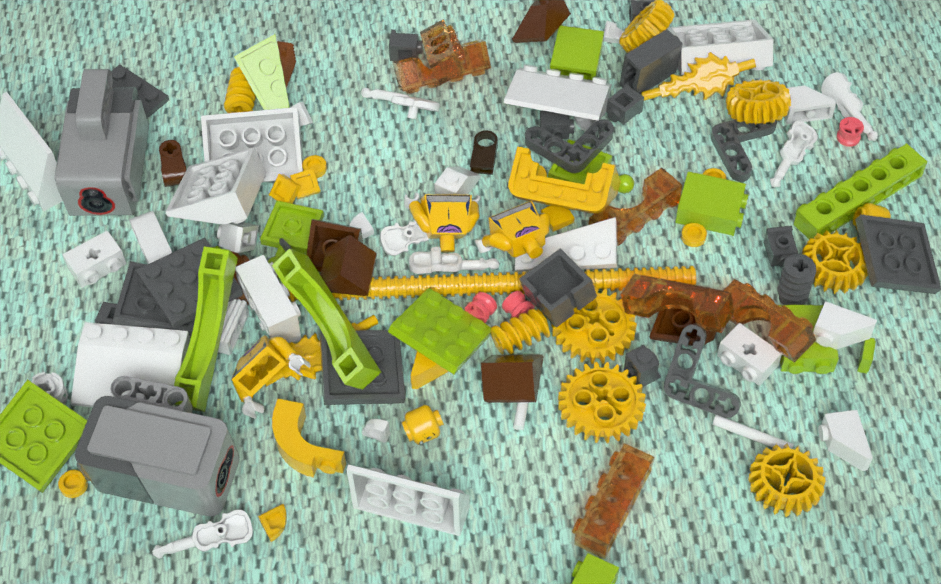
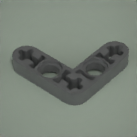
(733, 140)
(574, 151)
(686, 377)

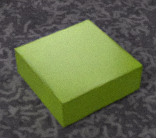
(866, 355)

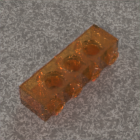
(443, 51)
(600, 538)

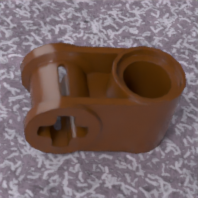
(172, 163)

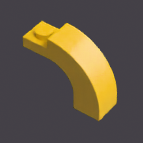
(297, 453)

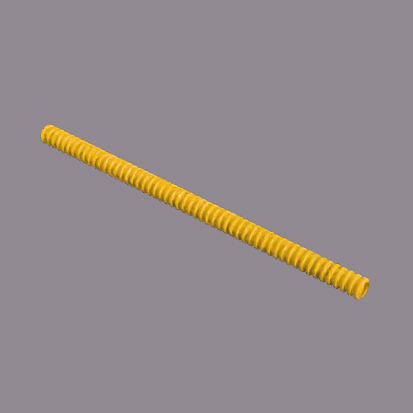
(504, 283)

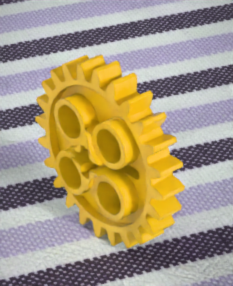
(596, 325)
(601, 402)

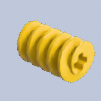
(239, 93)
(520, 330)

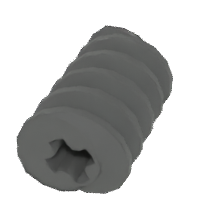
(796, 279)

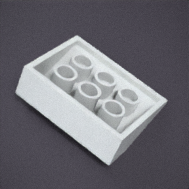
(733, 39)
(559, 92)
(271, 132)
(27, 155)
(219, 189)
(122, 350)
(408, 499)

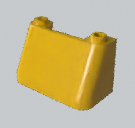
(530, 183)

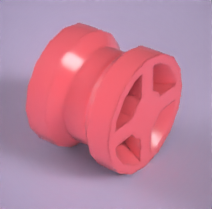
(854, 127)
(516, 304)
(482, 306)

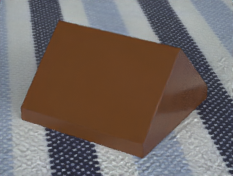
(325, 234)
(348, 267)
(511, 378)

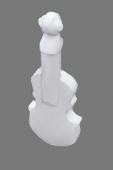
(838, 88)
(402, 99)
(800, 138)
(397, 238)
(435, 261)
(231, 529)

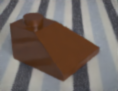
(541, 21)
(672, 322)

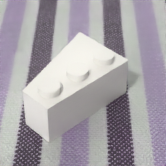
(269, 299)

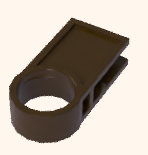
(484, 157)

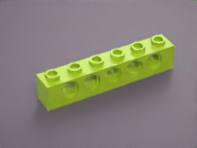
(870, 185)

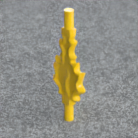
(706, 76)
(311, 351)

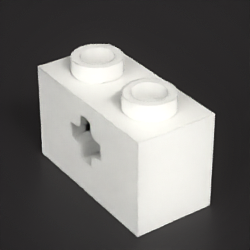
(94, 259)
(749, 354)

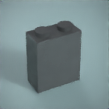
(651, 62)

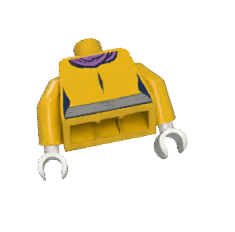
(444, 216)
(517, 231)
(259, 366)

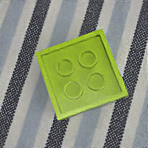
(440, 330)
(38, 435)

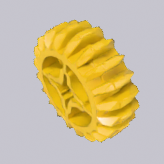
(647, 24)
(758, 101)
(835, 268)
(806, 486)

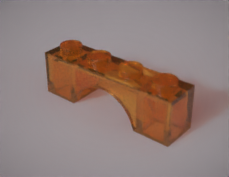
(414, 74)
(659, 193)
(649, 295)
(787, 333)

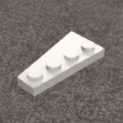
(587, 246)

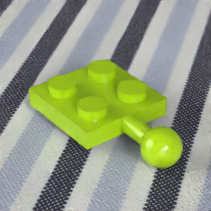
(594, 166)
(291, 224)

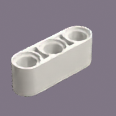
(150, 236)

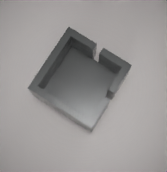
(558, 287)

